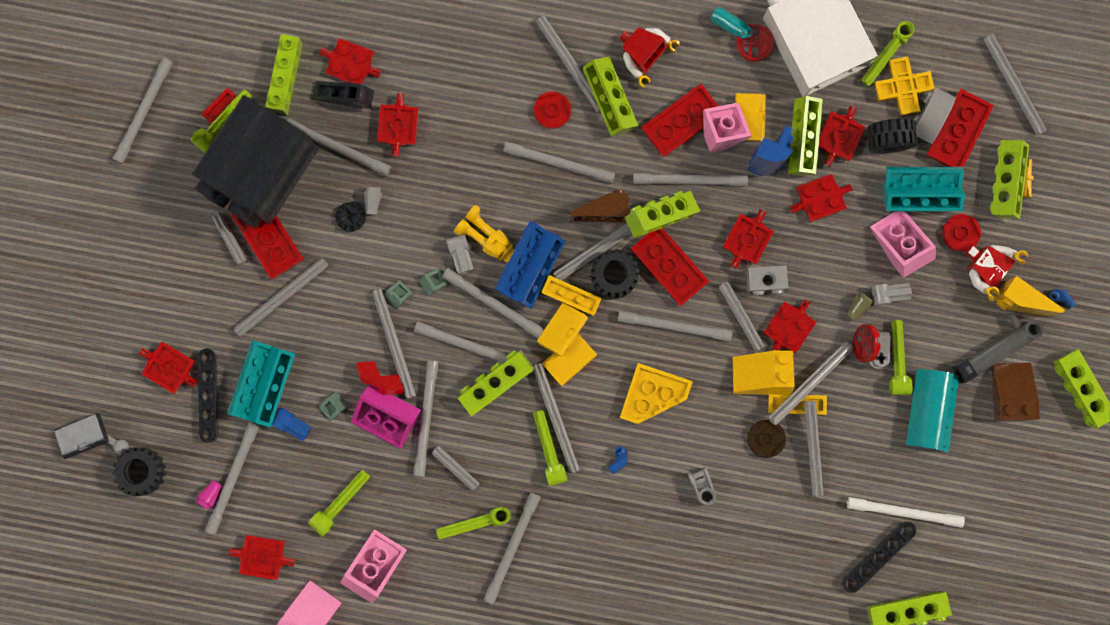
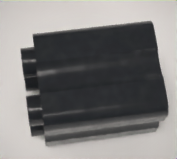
(254, 163)

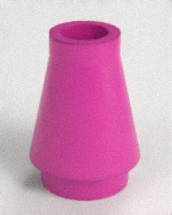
(208, 495)

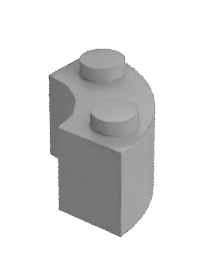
(934, 114)

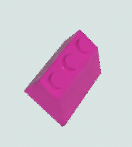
(385, 416)

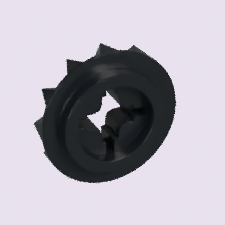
(358, 219)

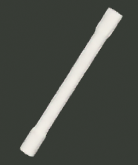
(946, 519)

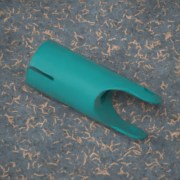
(730, 23)

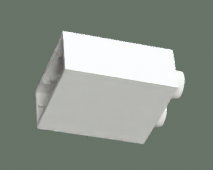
(819, 40)

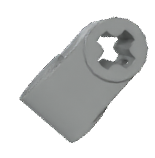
(884, 352)
(702, 485)

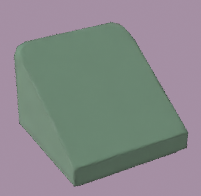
(433, 282)
(397, 294)
(333, 406)

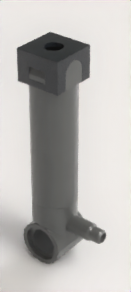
(998, 350)

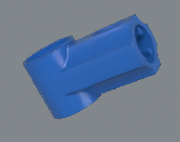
(289, 423)

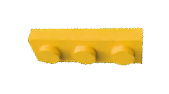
(571, 295)
(775, 401)

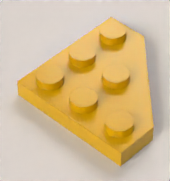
(653, 393)

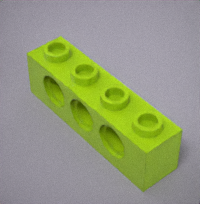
(284, 74)
(610, 96)
(806, 136)
(1012, 207)
(661, 214)
(1094, 391)
(473, 403)
(938, 601)

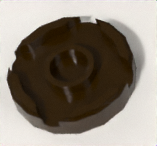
(766, 439)

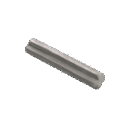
(229, 238)
(455, 468)

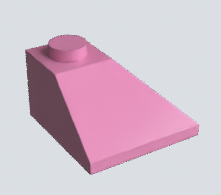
(724, 127)

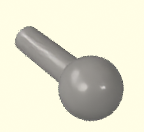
(118, 445)

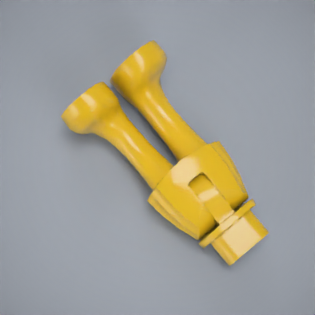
(496, 245)

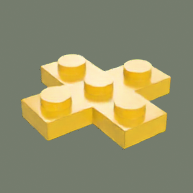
(904, 86)

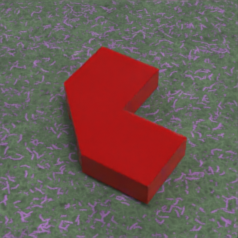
(385, 384)

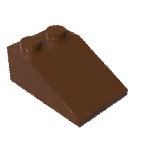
(608, 208)
(1014, 392)

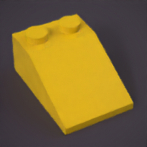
(1021, 297)
(764, 373)

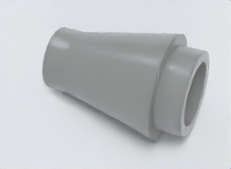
(372, 199)

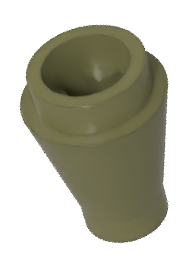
(859, 305)

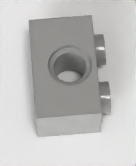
(755, 280)

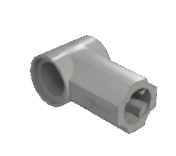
(459, 250)
(885, 293)

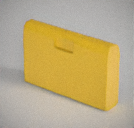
(753, 109)
(562, 329)
(574, 360)

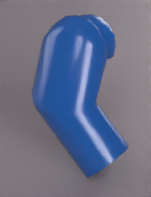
(1061, 296)
(621, 458)

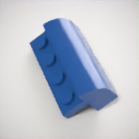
(771, 155)
(530, 265)

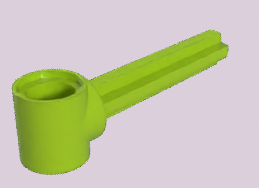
(891, 48)
(203, 138)
(900, 383)
(555, 472)
(323, 521)
(473, 524)

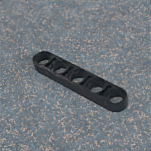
(212, 404)
(888, 555)

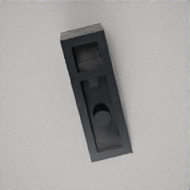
(344, 94)

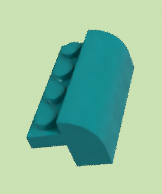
(923, 189)
(261, 383)
(932, 410)

